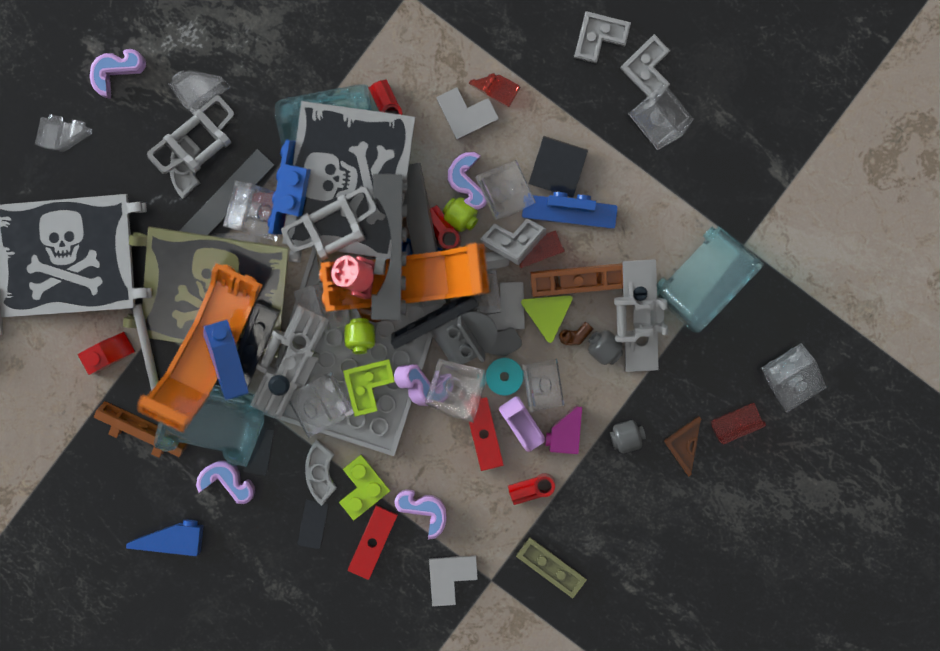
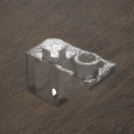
(60, 135)

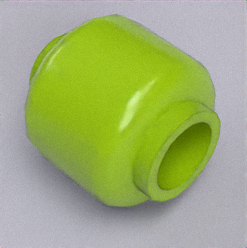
(460, 214)
(359, 335)

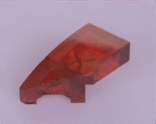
(497, 87)

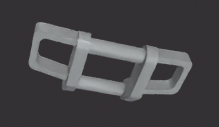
(199, 117)
(309, 220)

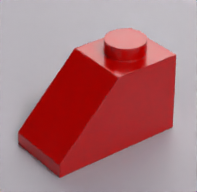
(106, 353)

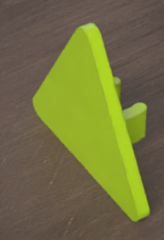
(547, 313)

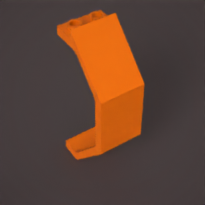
(428, 278)
(192, 373)

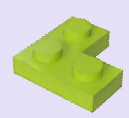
(361, 382)
(369, 487)

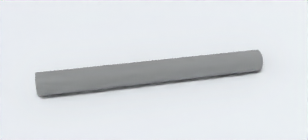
(145, 345)

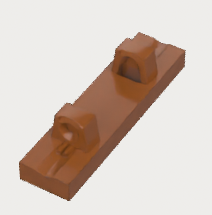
(577, 280)
(140, 428)

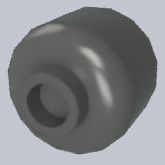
(604, 347)
(627, 436)

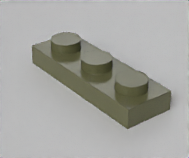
(551, 567)

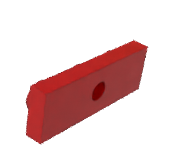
(486, 448)
(367, 555)

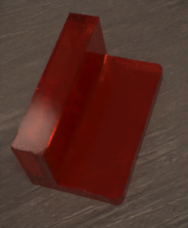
(546, 248)
(737, 423)

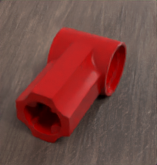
(384, 97)
(442, 228)
(529, 490)

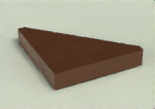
(684, 444)

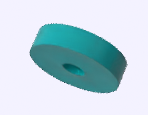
(504, 387)

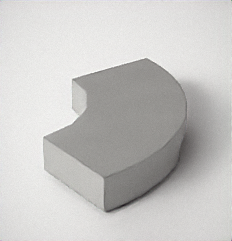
(183, 177)
(318, 473)

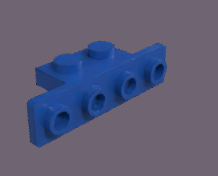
(290, 189)
(572, 210)

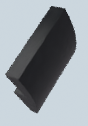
(558, 166)

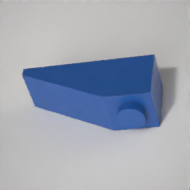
(225, 359)
(177, 539)

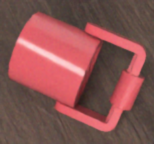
(355, 275)

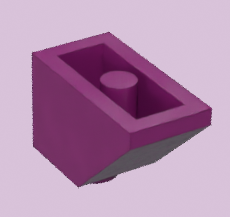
(566, 433)

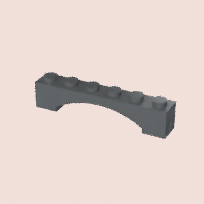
(388, 302)

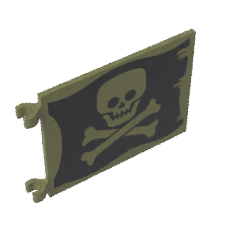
(180, 274)

